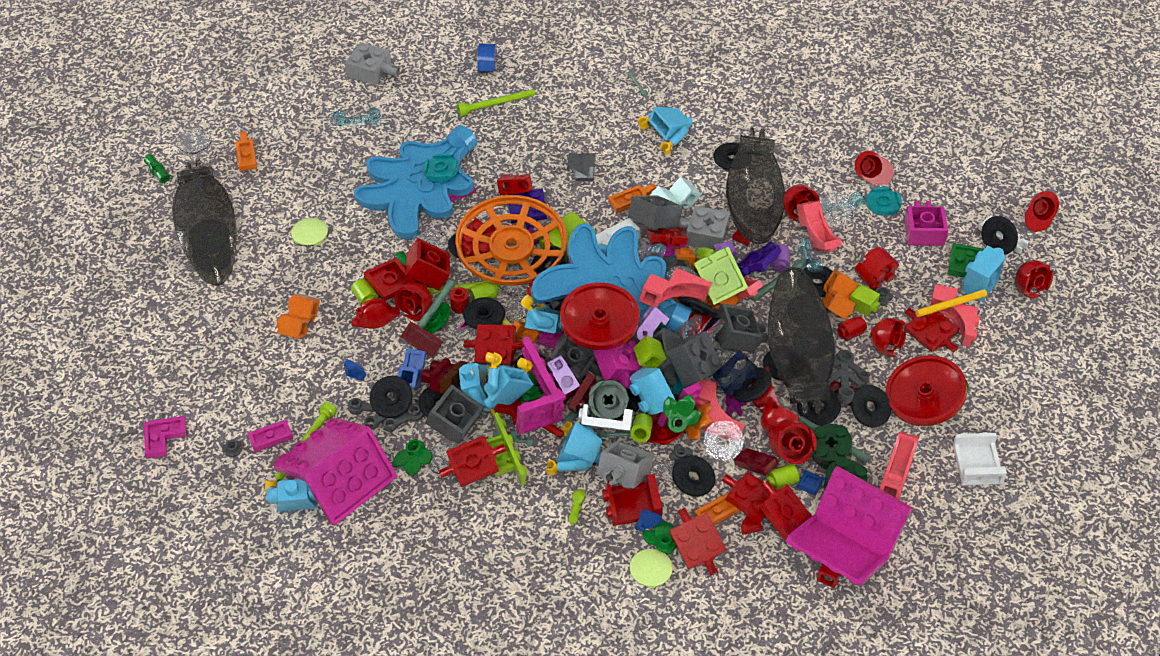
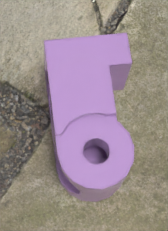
(649, 322)
(563, 375)

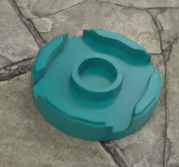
(440, 168)
(883, 201)

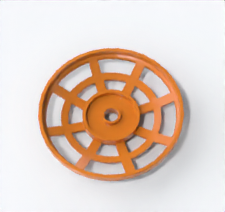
(510, 234)

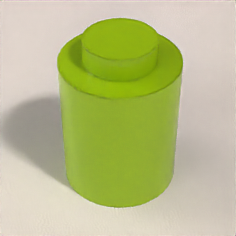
(484, 290)
(363, 291)
(641, 428)
(783, 475)

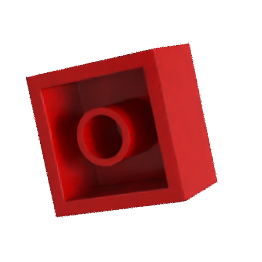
(427, 264)

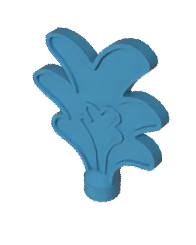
(406, 189)
(617, 267)

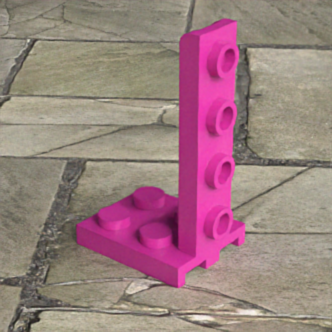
(547, 408)

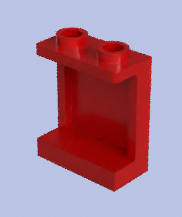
(627, 503)

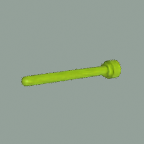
(464, 108)
(327, 411)

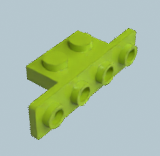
(508, 460)

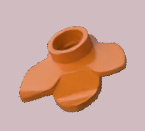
(693, 432)

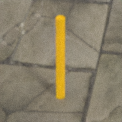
(951, 303)

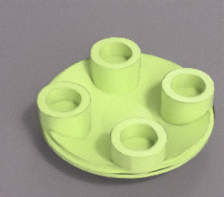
(309, 231)
(651, 567)

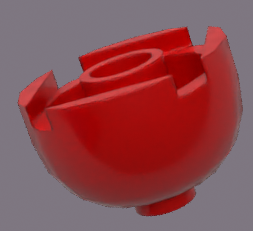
(796, 195)
(1033, 274)
(413, 298)
(888, 332)
(773, 416)

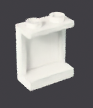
(625, 425)
(978, 459)

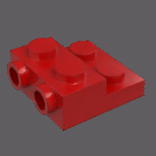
(387, 278)

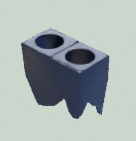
(747, 372)

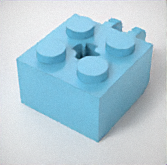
(984, 271)

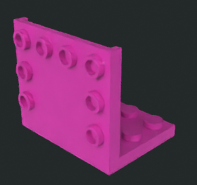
(339, 466)
(852, 527)

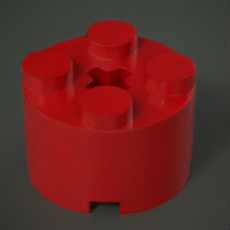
(877, 268)
(792, 451)

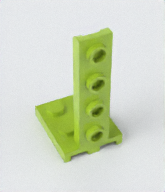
(721, 270)

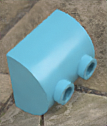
(651, 389)

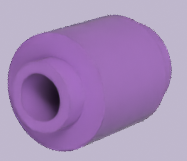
(783, 259)

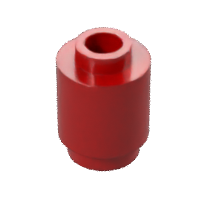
(459, 299)
(851, 328)

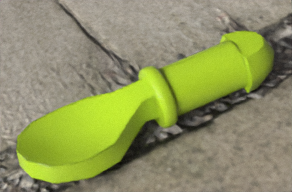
(578, 498)

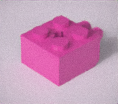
(925, 225)
(618, 363)

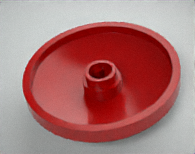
(599, 316)
(926, 390)

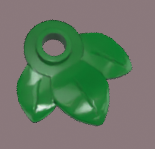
(680, 410)
(412, 457)
(660, 537)

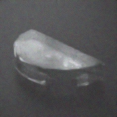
(689, 327)

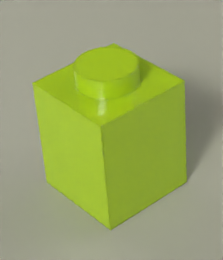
(865, 300)
(649, 352)

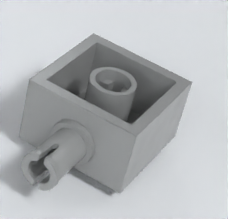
(370, 64)
(706, 227)
(624, 464)

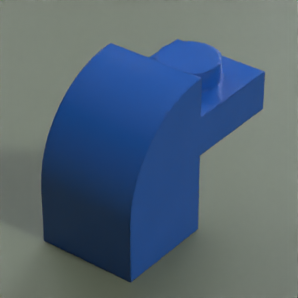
(486, 57)
(413, 367)

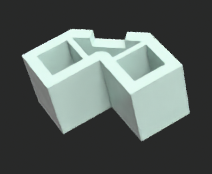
(682, 193)

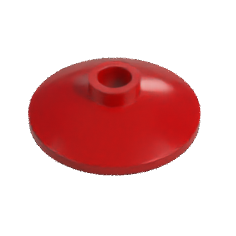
(663, 435)

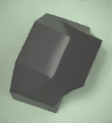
(582, 165)

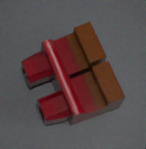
(442, 375)

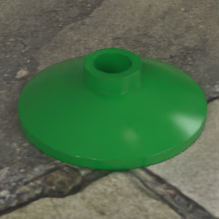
(439, 318)

